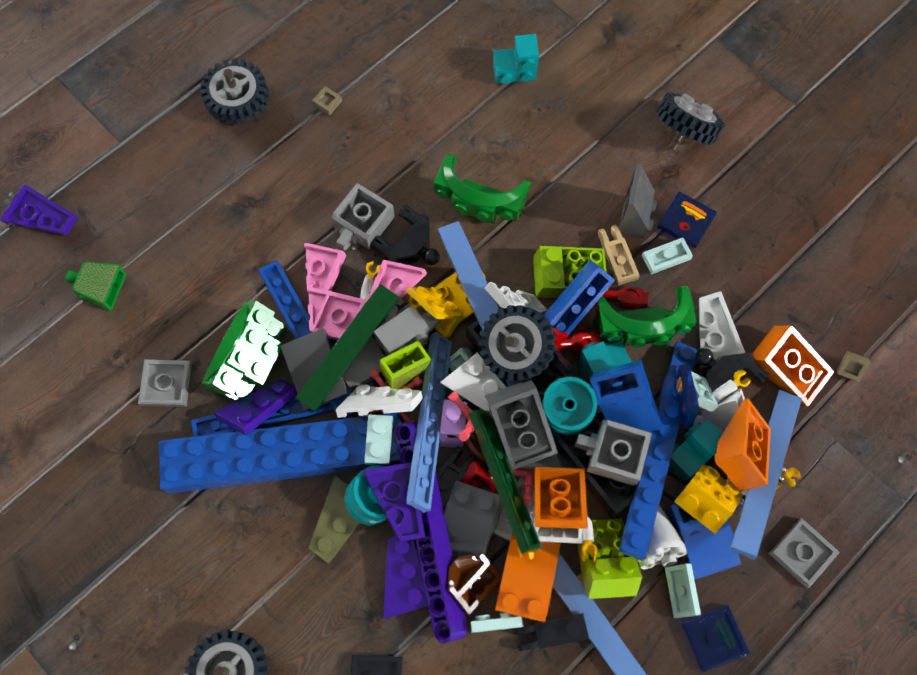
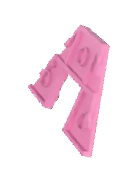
(336, 310)

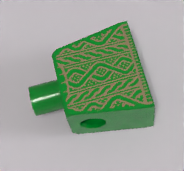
(97, 283)

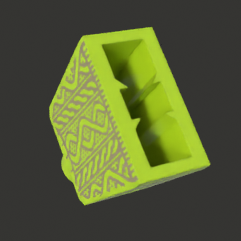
(400, 367)

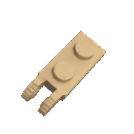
(618, 256)

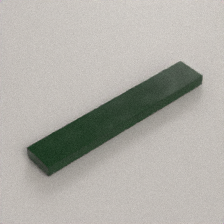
(347, 347)
(505, 482)

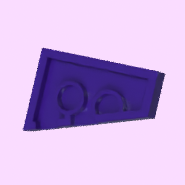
(38, 212)
(257, 407)
(391, 490)
(404, 579)

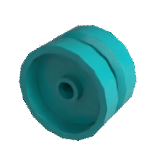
(572, 391)
(362, 502)

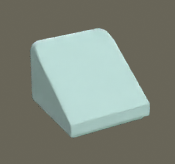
(459, 358)

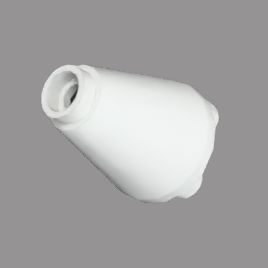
(664, 544)

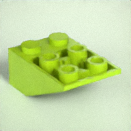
(559, 266)
(612, 572)

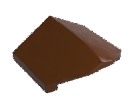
(471, 580)

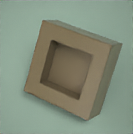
(327, 100)
(853, 366)

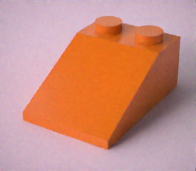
(792, 363)
(745, 448)
(560, 498)
(528, 581)

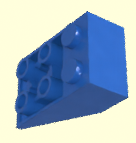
(626, 396)
(705, 550)

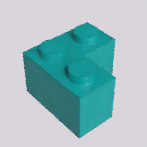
(517, 63)
(600, 357)
(696, 450)

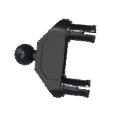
(413, 243)
(725, 366)

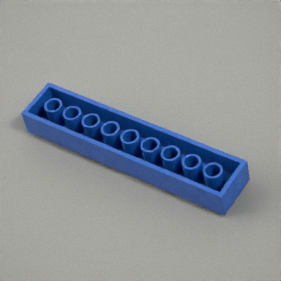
(267, 454)

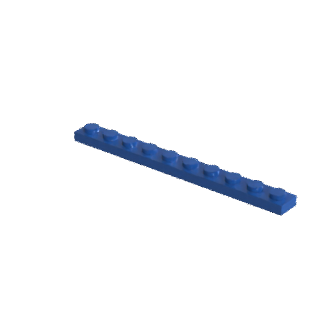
(650, 487)

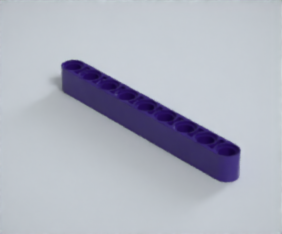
(434, 553)

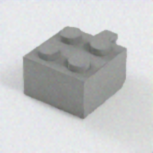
(361, 217)
(405, 330)
(616, 451)

